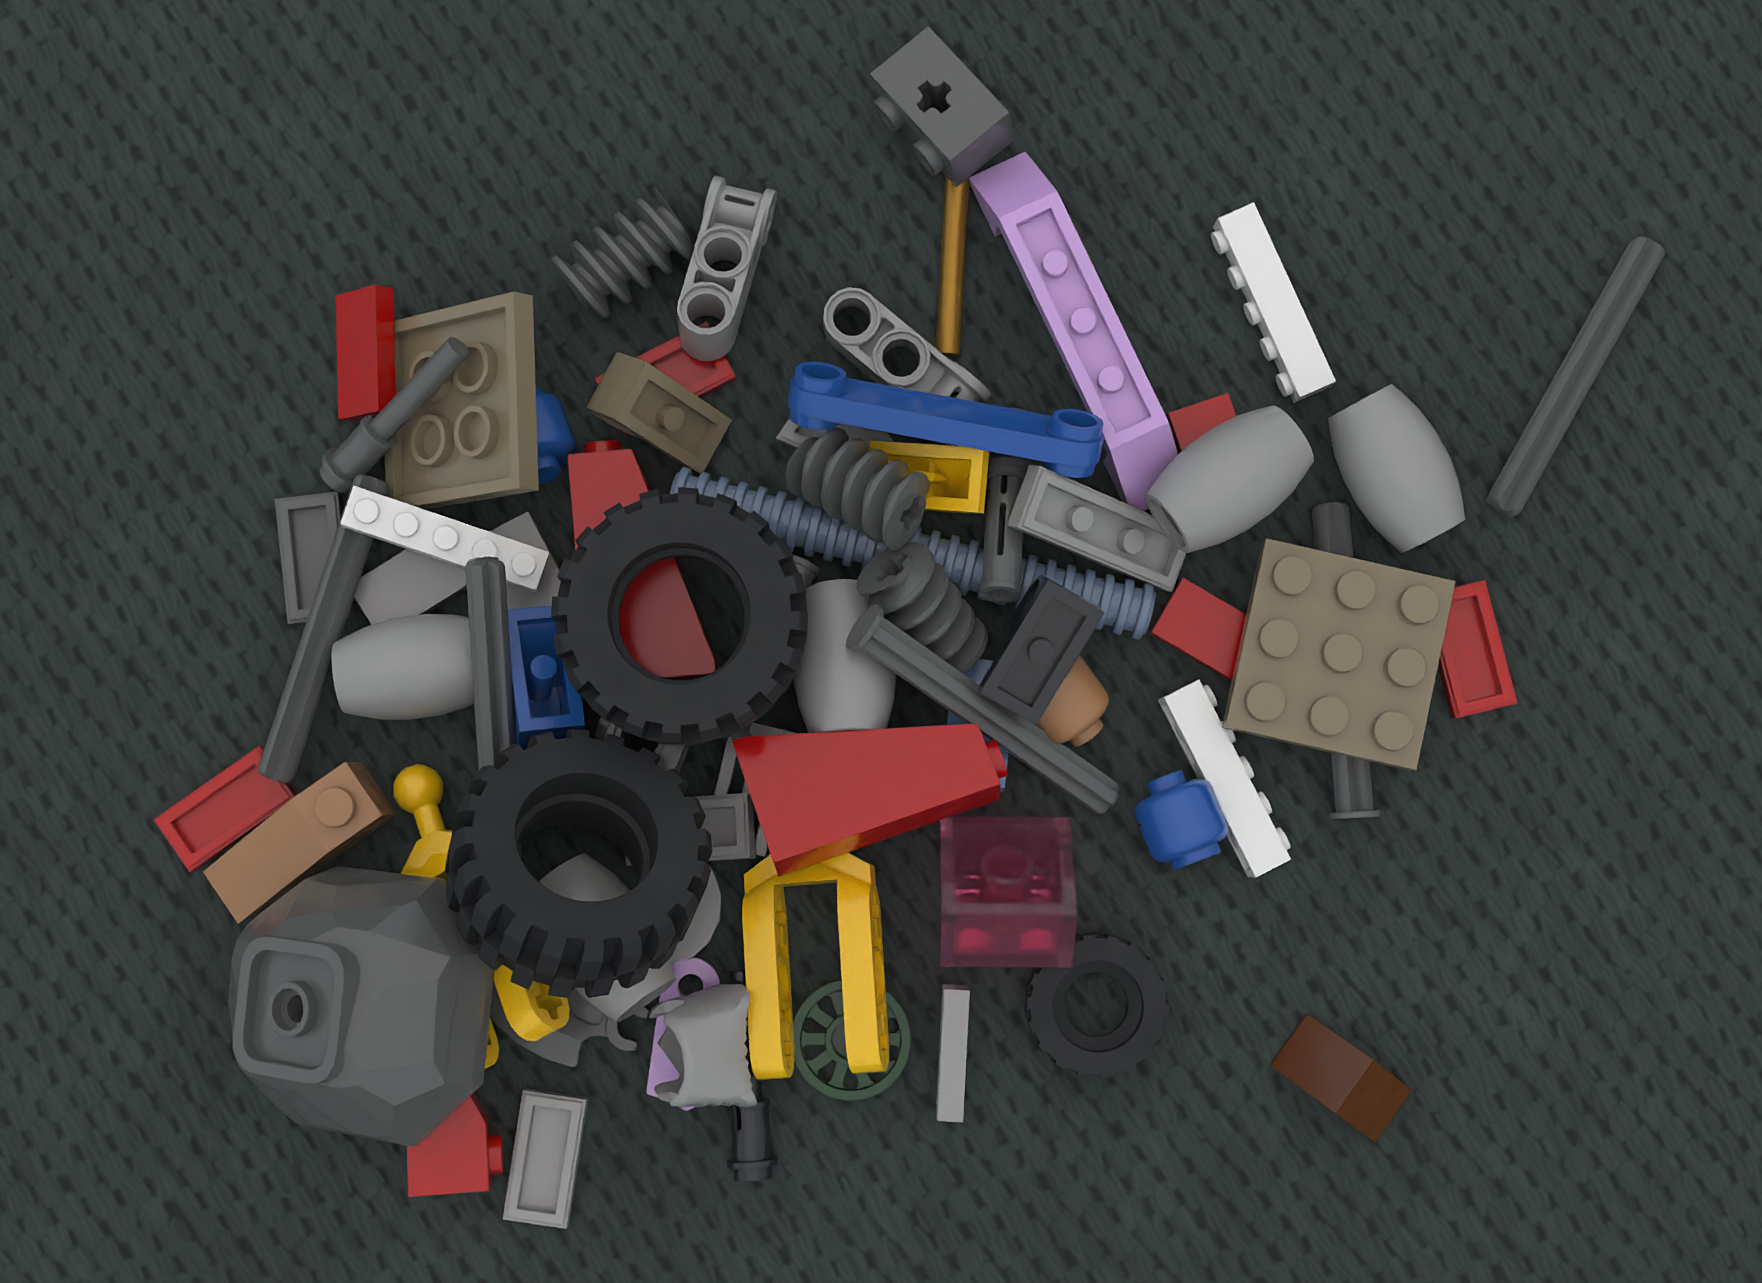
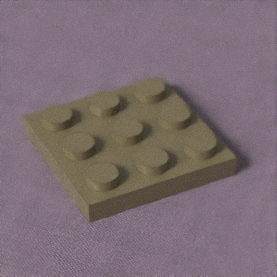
(481, 424)
(1339, 654)

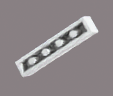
(1272, 303)
(440, 536)
(1216, 760)

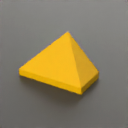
(954, 473)

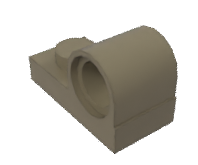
(658, 411)

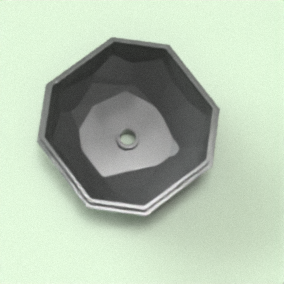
(361, 1005)

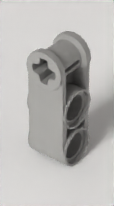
(734, 231)
(934, 372)

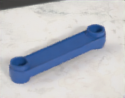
(1065, 442)

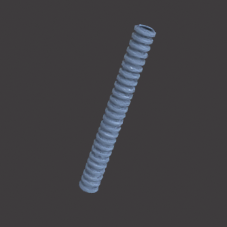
(816, 531)

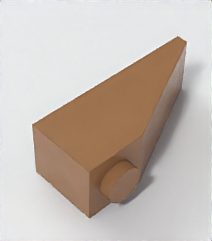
(299, 839)

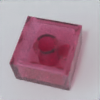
(1006, 892)

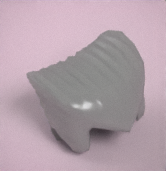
(707, 1048)

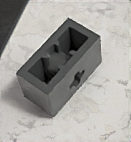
(940, 108)

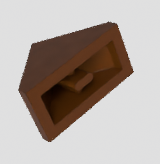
(1341, 1077)

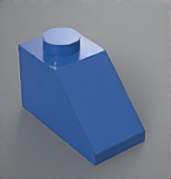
(540, 687)

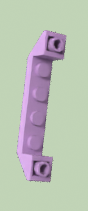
(1080, 321)

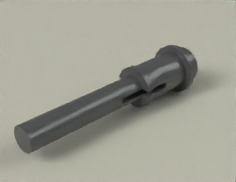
(378, 433)

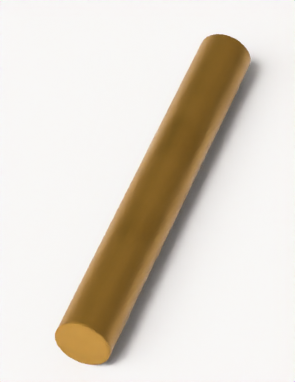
(952, 268)

